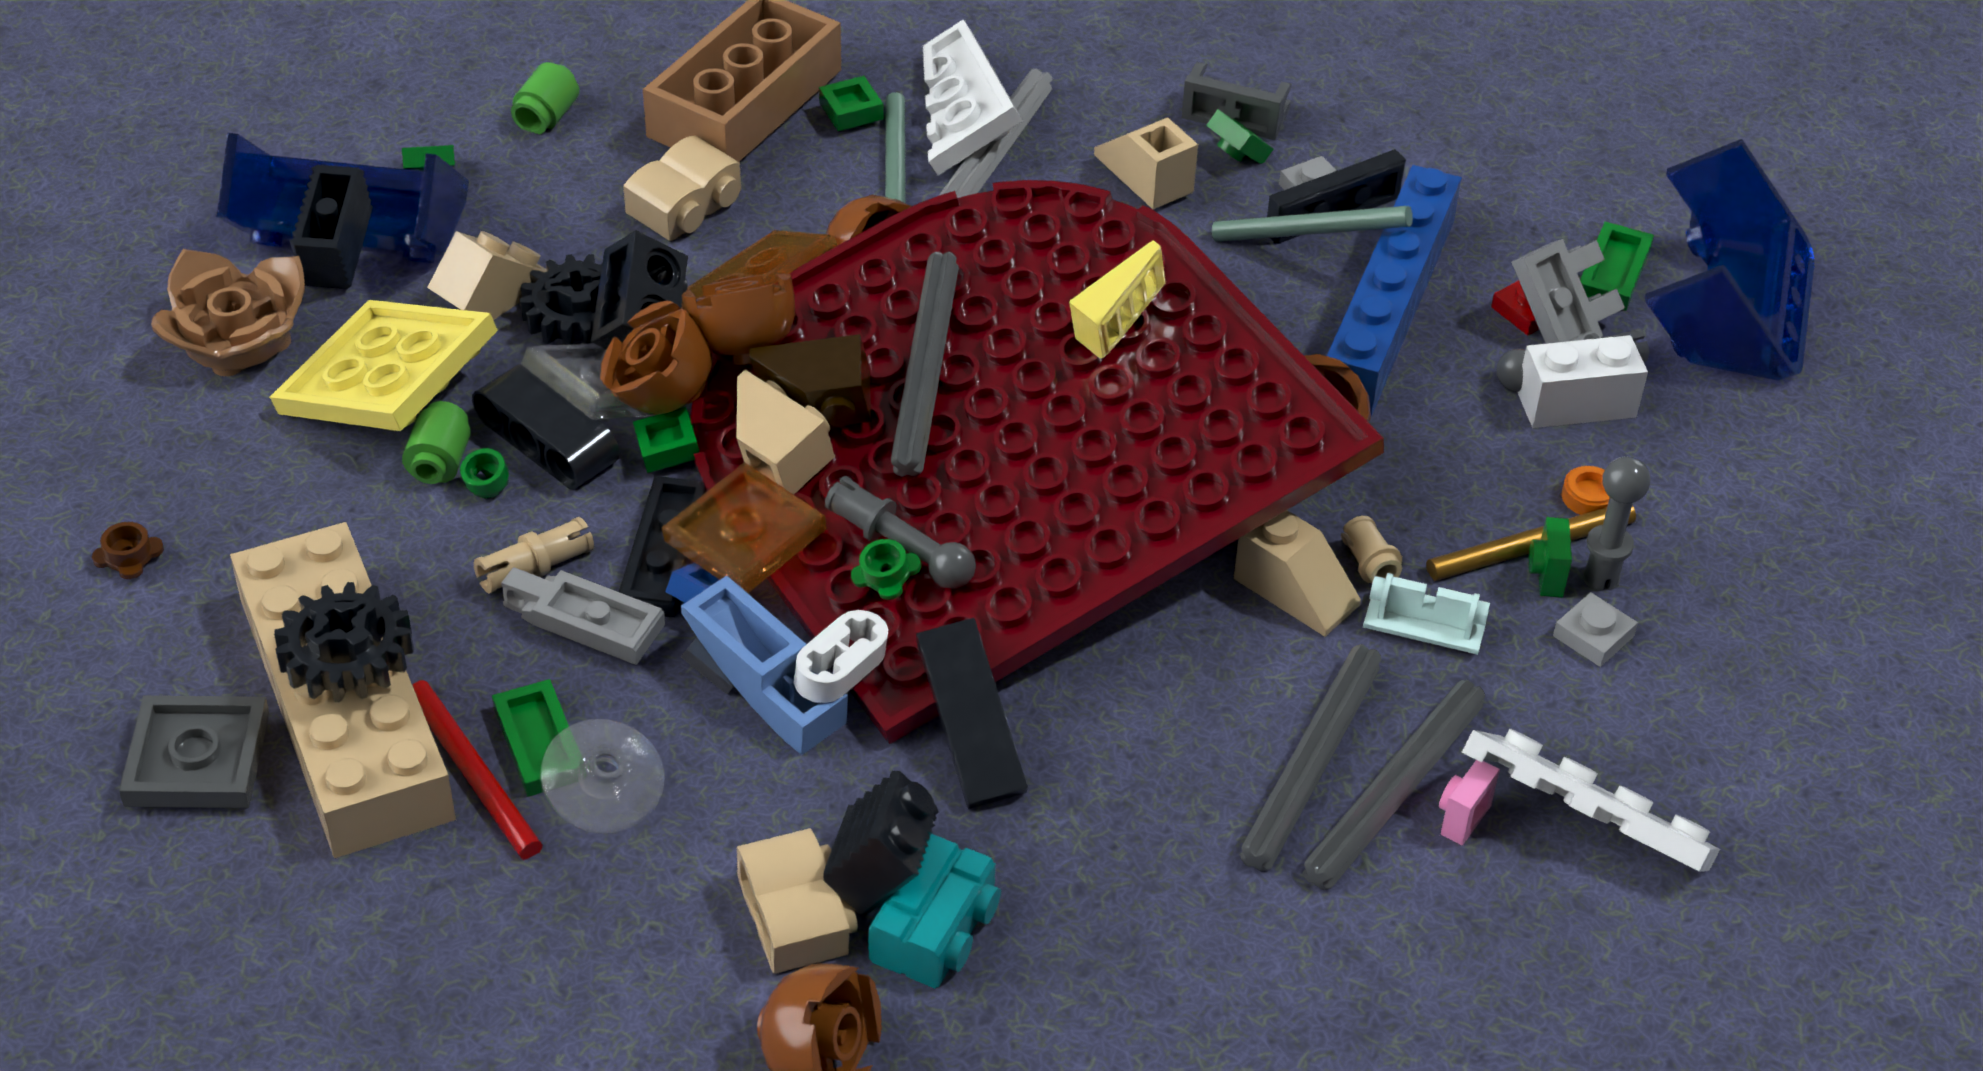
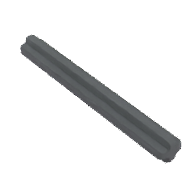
(924, 365)
(1310, 758)
(1393, 785)

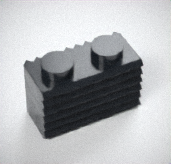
(332, 226)
(881, 842)

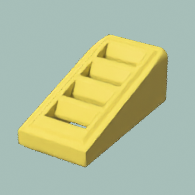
(1117, 299)

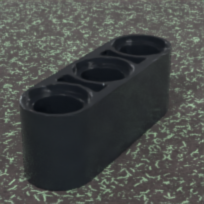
(545, 427)

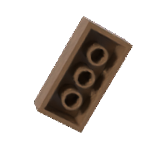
(744, 77)

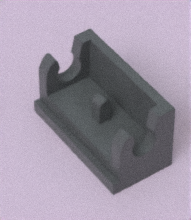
(1255, 109)

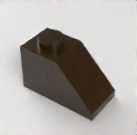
(821, 374)

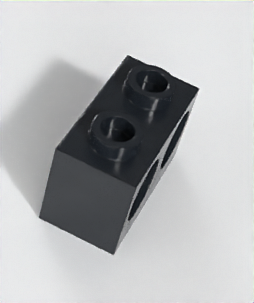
(632, 277)

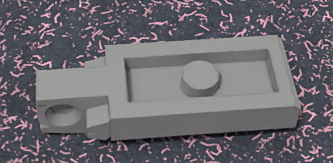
(584, 612)

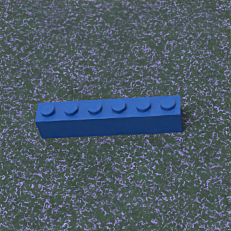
(1396, 280)

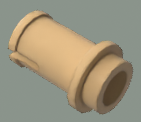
(1371, 549)

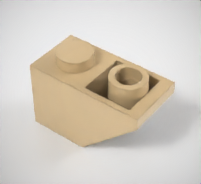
(1153, 161)
(484, 273)
(780, 434)

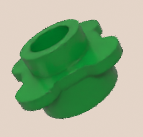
(882, 556)

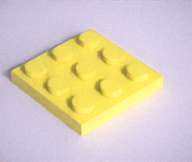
(384, 365)

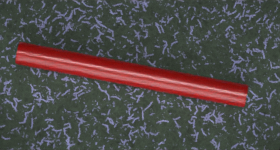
(477, 773)

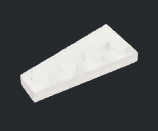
(964, 98)
(1574, 781)

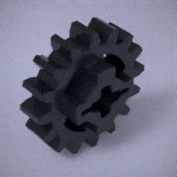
(562, 300)
(343, 641)

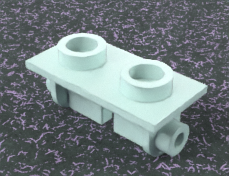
(1445, 620)

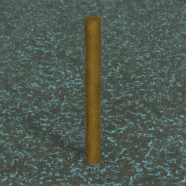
(1508, 547)

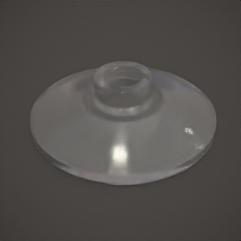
(595, 798)

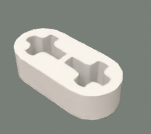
(833, 648)

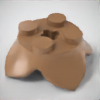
(230, 316)

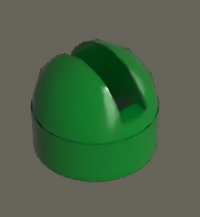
(491, 465)

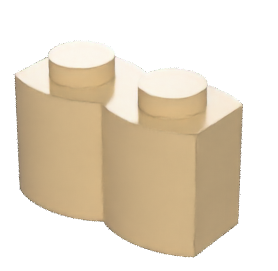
(682, 187)
(792, 906)

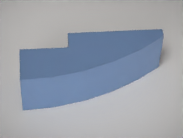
(760, 662)

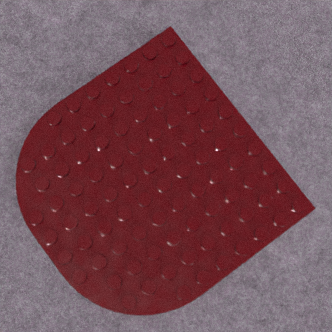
(1040, 457)

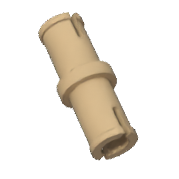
(534, 553)

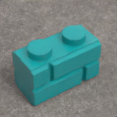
(930, 919)

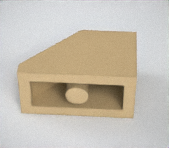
(1296, 571)

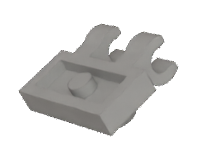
(1558, 295)

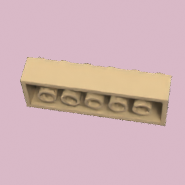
(364, 758)

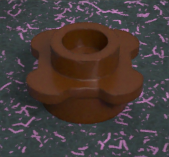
(126, 549)

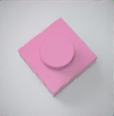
(1467, 800)

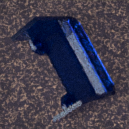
(409, 211)
(1757, 288)

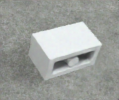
(1582, 381)

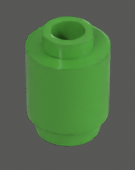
(544, 98)
(437, 443)

